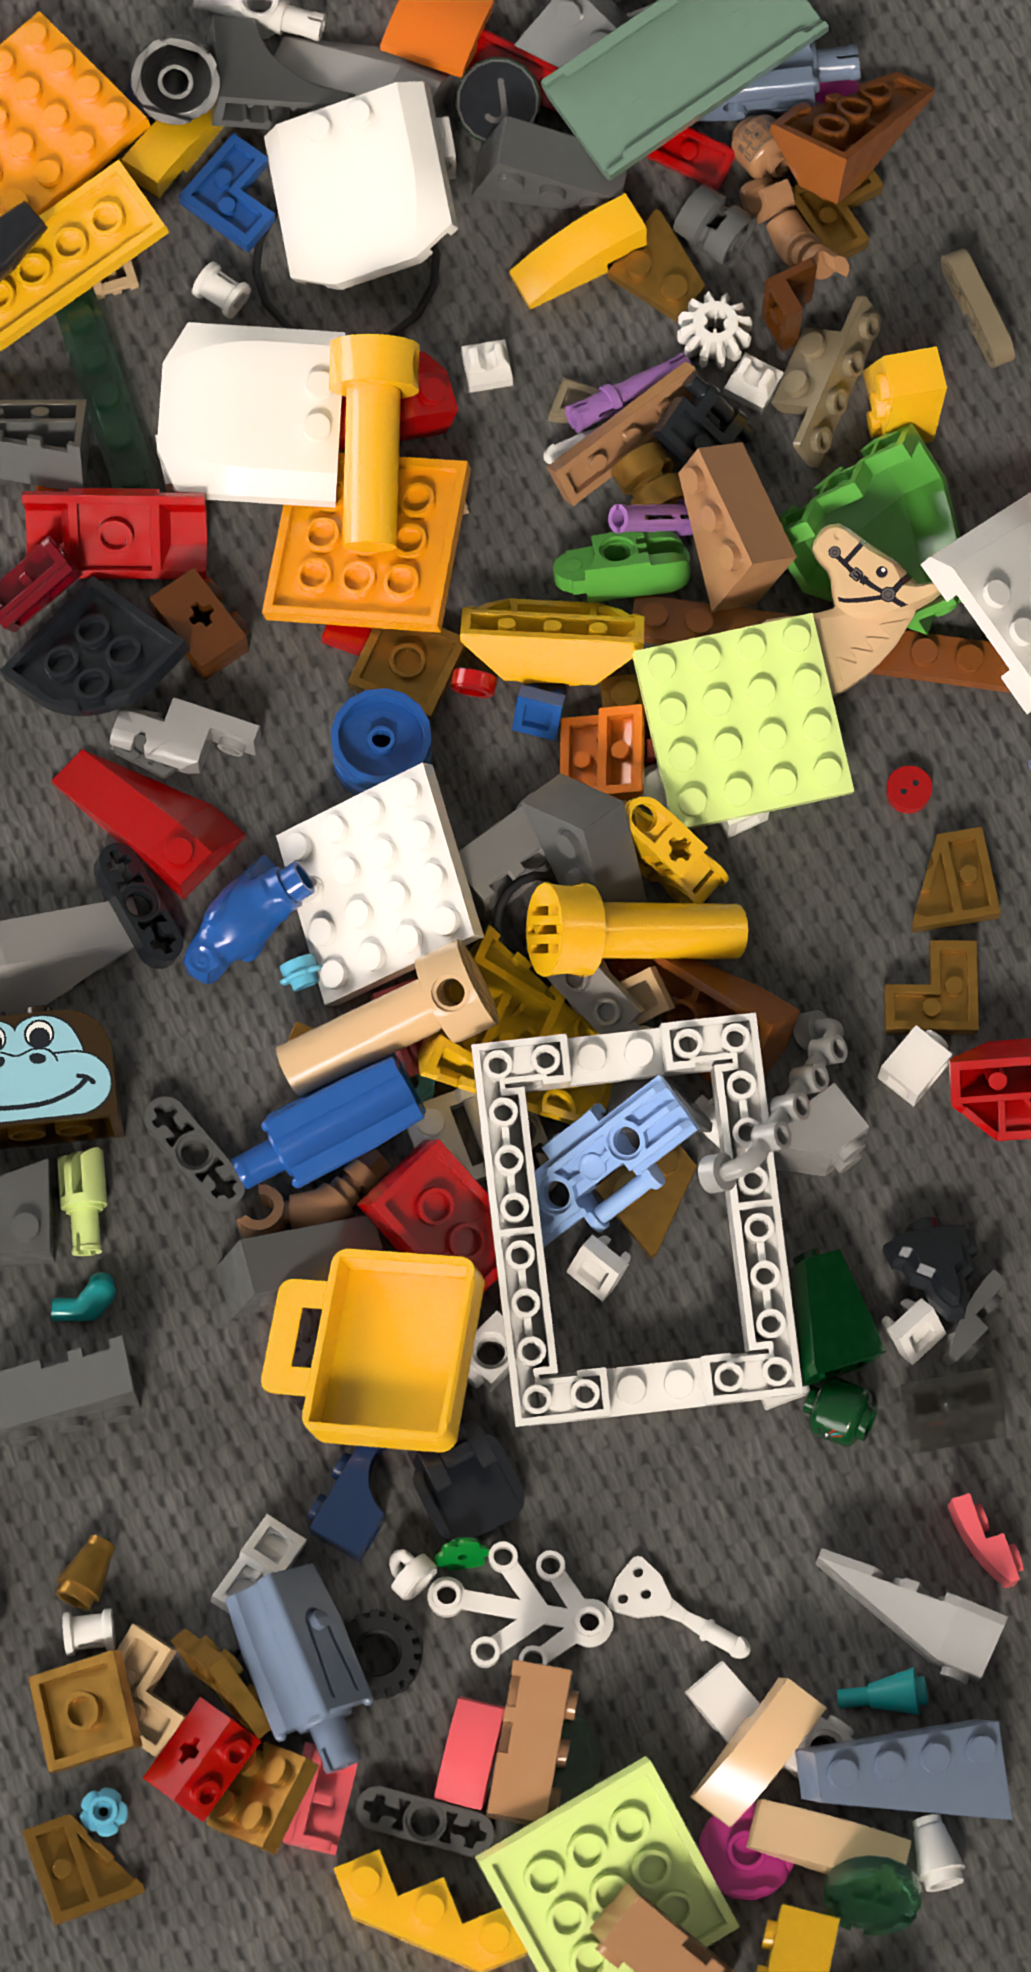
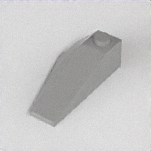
(357, 67)
(56, 951)
(943, 1630)

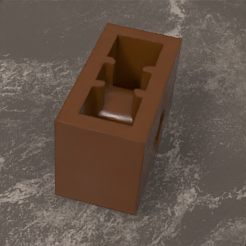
(209, 646)

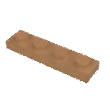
(594, 457)

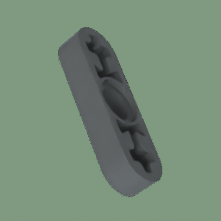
(164, 1135)
(386, 1823)

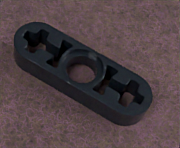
(134, 871)

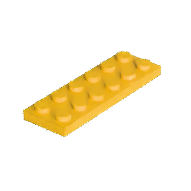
(84, 243)

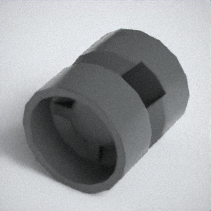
(702, 216)

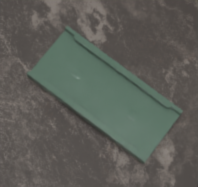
(672, 71)

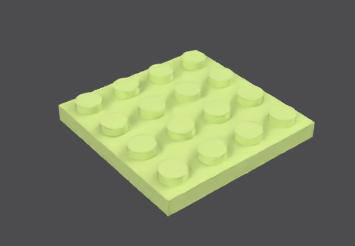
(743, 722)
(579, 1857)

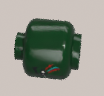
(840, 1411)

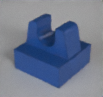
(538, 712)

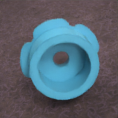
(300, 972)
(116, 1815)

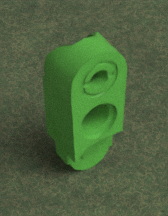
(624, 566)

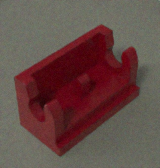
(35, 583)

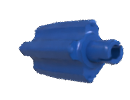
(333, 1125)

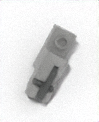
(180, 739)

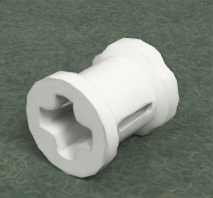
(221, 290)
(88, 1631)

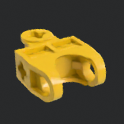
(672, 853)

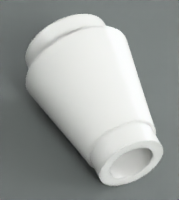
(936, 1854)

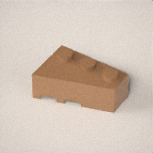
(532, 1743)
(648, 1939)

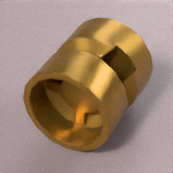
(648, 476)

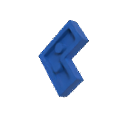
(220, 196)

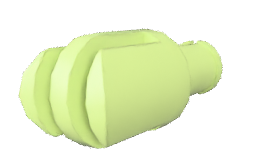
(83, 1197)

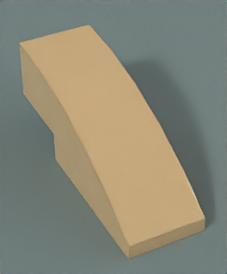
(758, 1751)
(817, 1838)

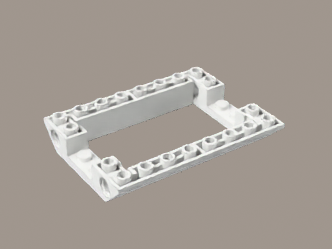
(732, 1055)

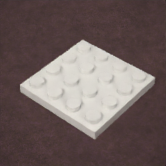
(382, 884)

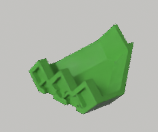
(890, 500)

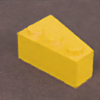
(904, 391)
(799, 1941)

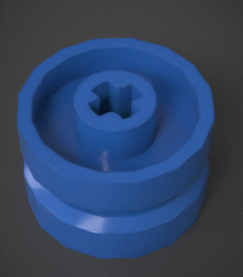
(377, 719)

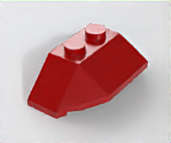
(994, 1087)

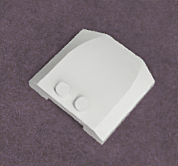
(361, 186)
(250, 415)
(993, 580)

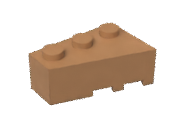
(733, 526)

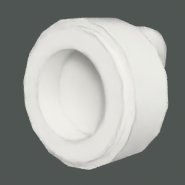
(414, 1576)

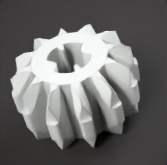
(714, 345)

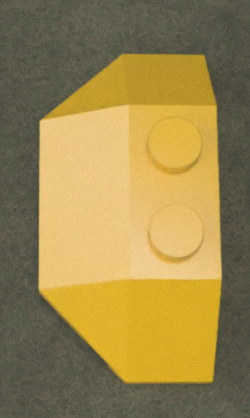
(551, 639)

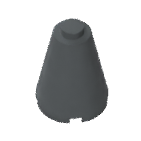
(176, 77)

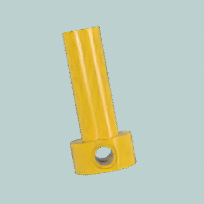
(374, 377)
(574, 930)

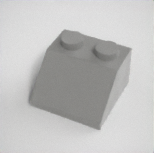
(827, 1138)

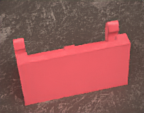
(323, 1808)

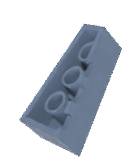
(926, 1769)

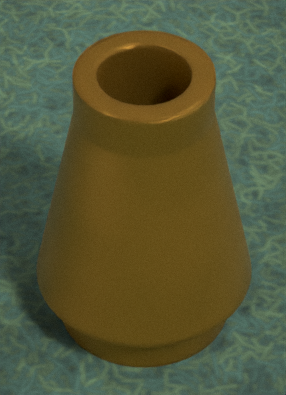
(85, 1575)

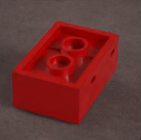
(434, 1209)

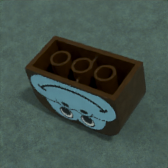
(57, 1079)

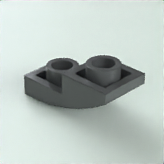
(963, 1335)

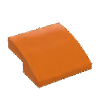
(437, 32)
(606, 750)

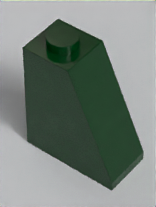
(830, 1318)

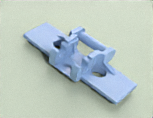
(597, 1147)

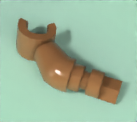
(789, 233)
(317, 1206)

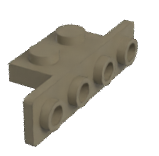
(823, 377)

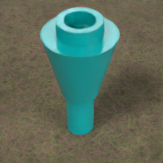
(896, 1693)

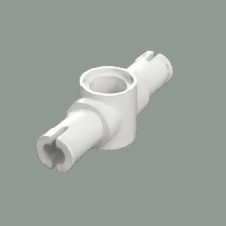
(277, 18)

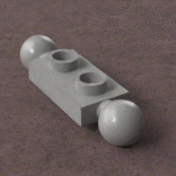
(601, 1001)

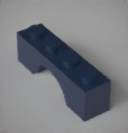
(349, 1514)

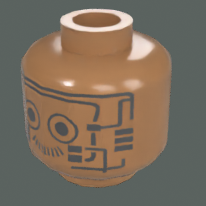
(757, 148)

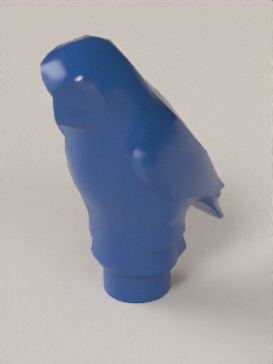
(245, 917)

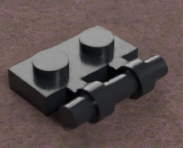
(687, 428)

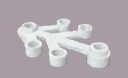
(529, 1611)

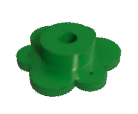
(462, 1554)

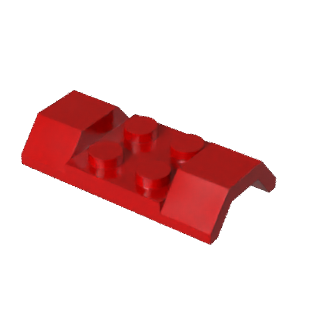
(122, 530)

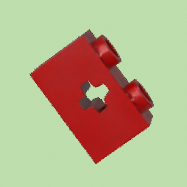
(201, 1759)

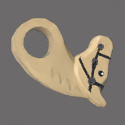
(870, 601)

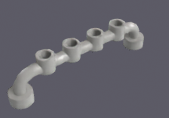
(825, 1047)

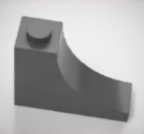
(253, 83)

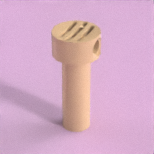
(393, 1021)

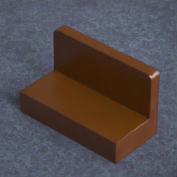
(784, 300)

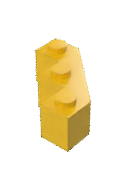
(427, 1917)

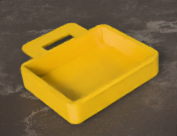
(386, 1348)

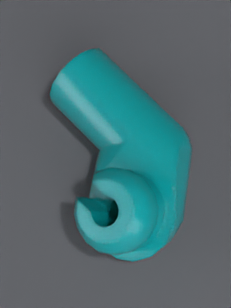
(90, 1302)

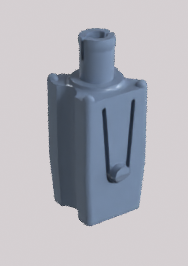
(791, 83)
(301, 1660)

